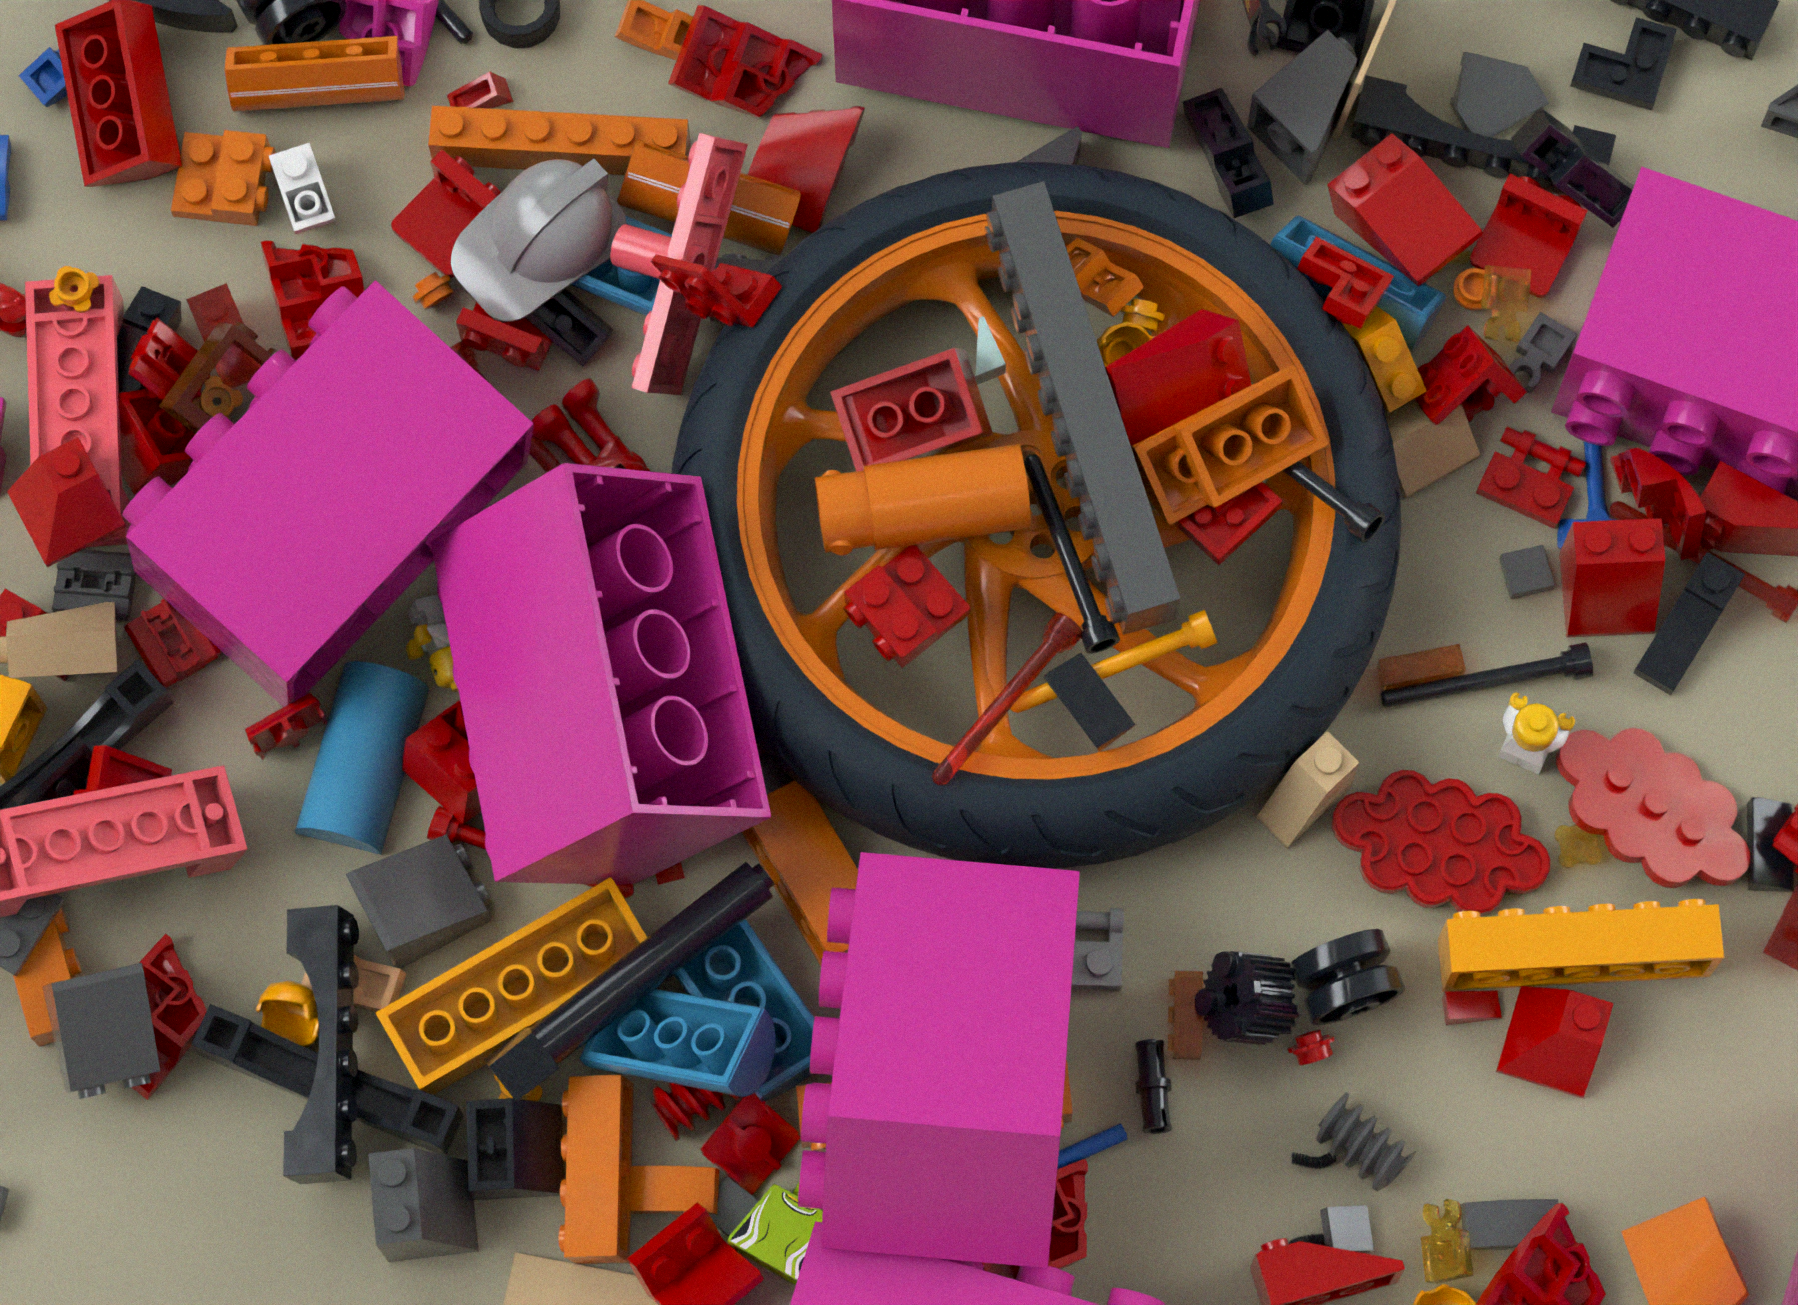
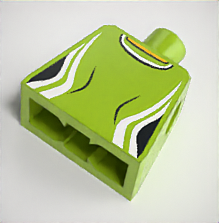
(776, 1233)

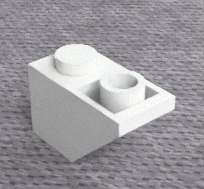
(302, 188)

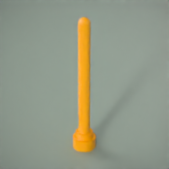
(1193, 633)

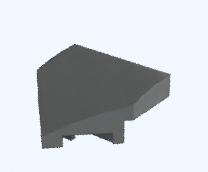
(1494, 94)

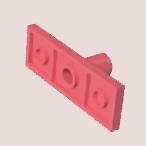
(697, 239)

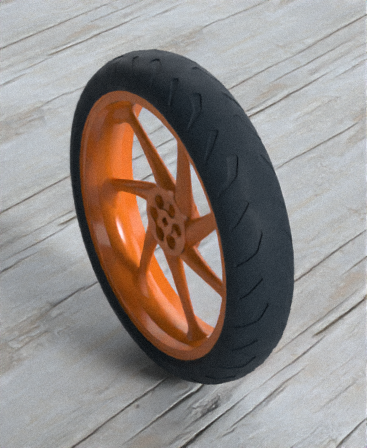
(1008, 798)

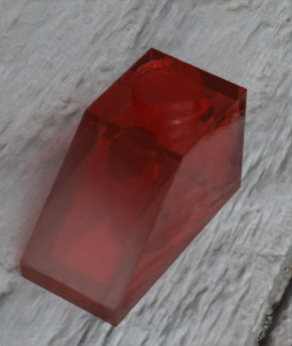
(215, 307)

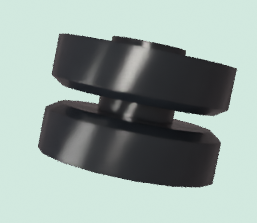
(293, 19)
(1347, 977)

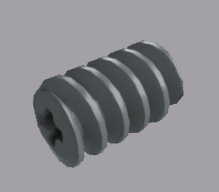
(1363, 1143)

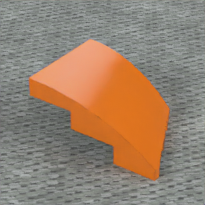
(1685, 1258)

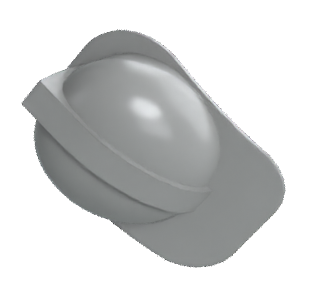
(537, 238)

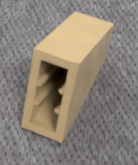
(62, 643)
(1309, 789)

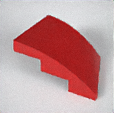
(737, 63)
(807, 156)
(303, 282)
(1663, 495)
(173, 1009)
(1068, 1235)
(1546, 1268)

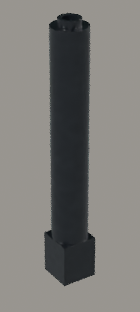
(537, 1051)

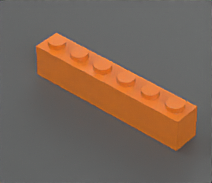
(529, 137)

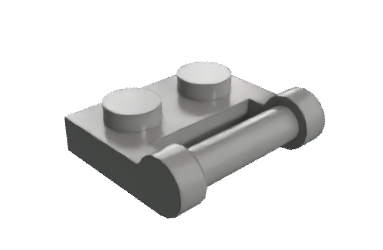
(1099, 963)

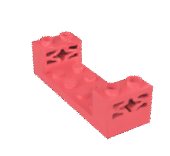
(76, 381)
(119, 835)

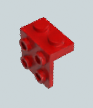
(443, 210)
(1529, 232)
(515, 341)

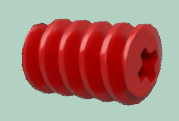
(683, 1103)

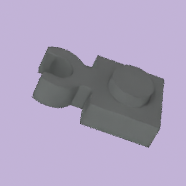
(1542, 347)

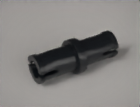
(1153, 1086)

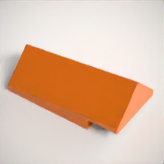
(1229, 446)

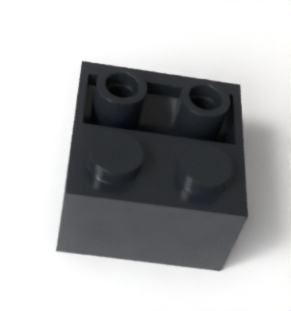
(514, 1148)

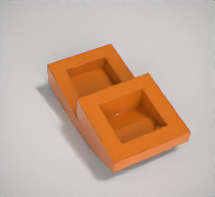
(653, 28)
(1100, 280)
(672, 1189)

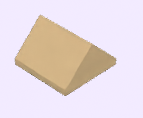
(1428, 450)

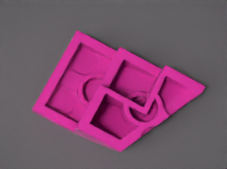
(406, 19)

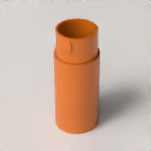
(924, 500)

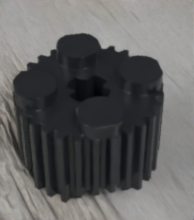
(1248, 997)

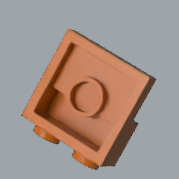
(223, 177)

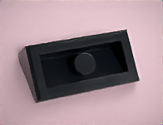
(571, 326)
(1089, 701)
(1768, 867)

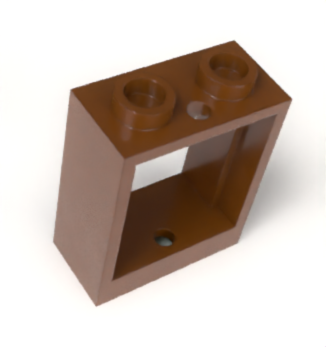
(178, 400)

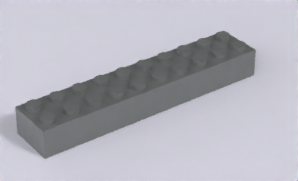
(1082, 409)

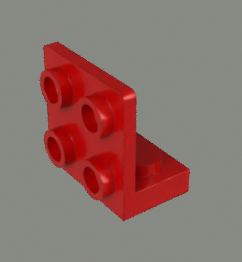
(724, 294)
(1459, 371)
(693, 1264)

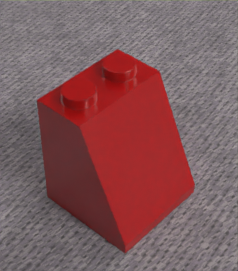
(1612, 577)

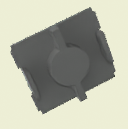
(93, 579)

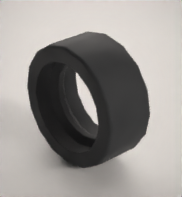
(521, 35)

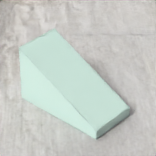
(989, 358)

